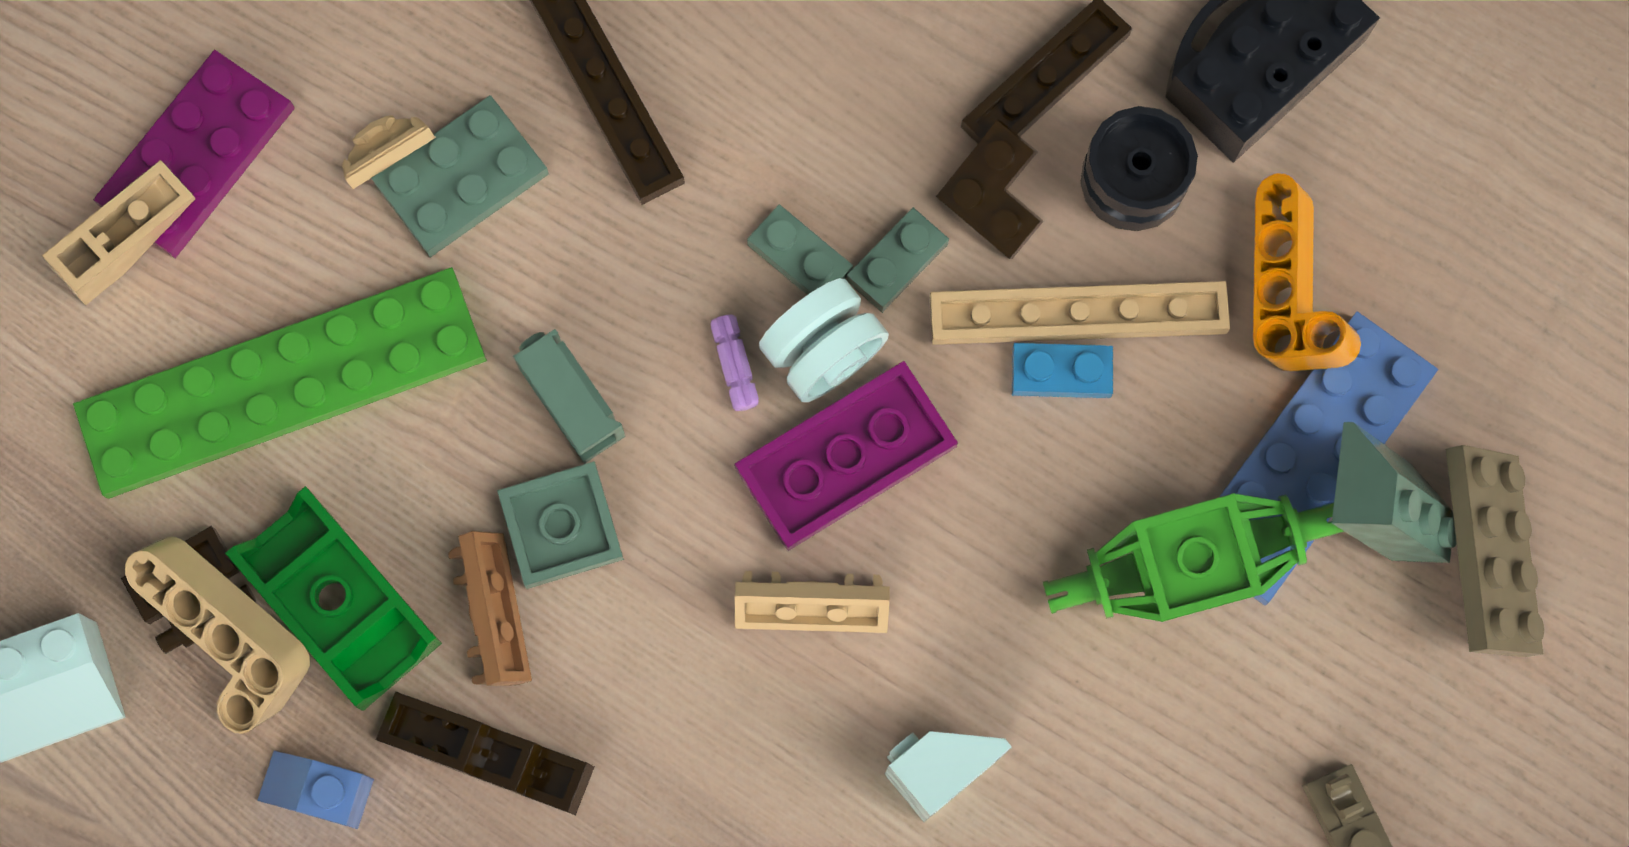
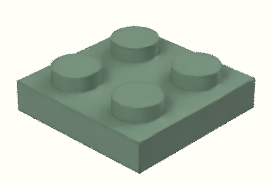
(560, 525)

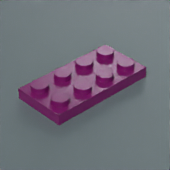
(205, 141)
(845, 455)

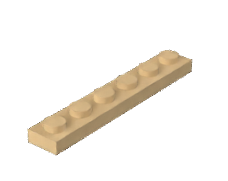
(1079, 312)

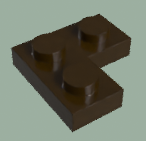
(981, 195)

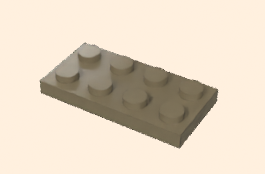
(1494, 552)

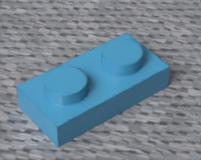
(1062, 370)

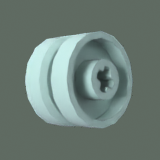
(823, 340)

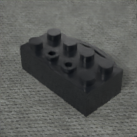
(1261, 64)

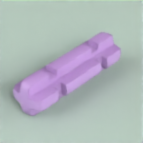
(734, 362)

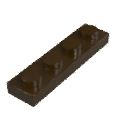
(1050, 72)

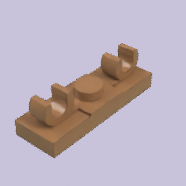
(492, 609)

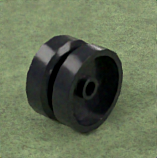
(1138, 168)

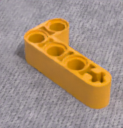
(1292, 270)

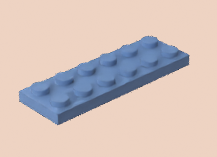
(1304, 442)

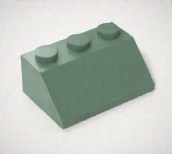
(1389, 502)

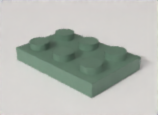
(460, 176)

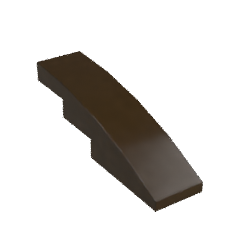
(485, 753)

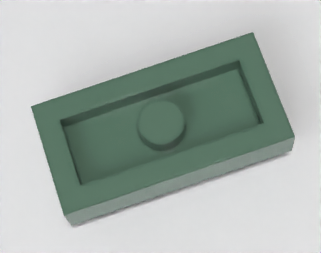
(797, 251)
(897, 259)

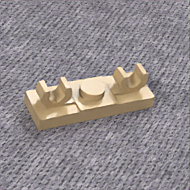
(812, 605)

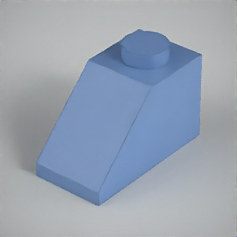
(316, 789)

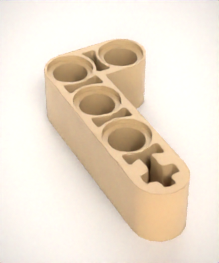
(225, 624)

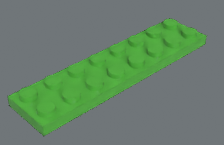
(278, 383)

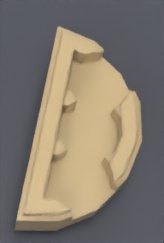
(383, 145)

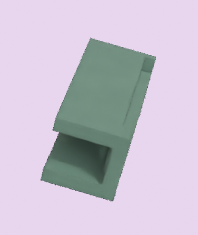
(568, 394)

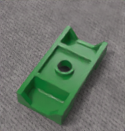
(365, 640)

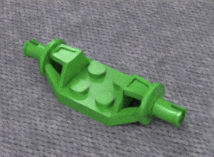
(1195, 557)

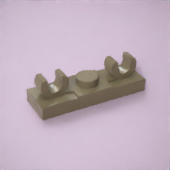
(1345, 810)

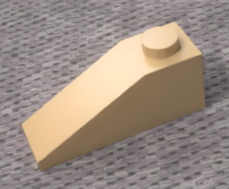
(118, 233)

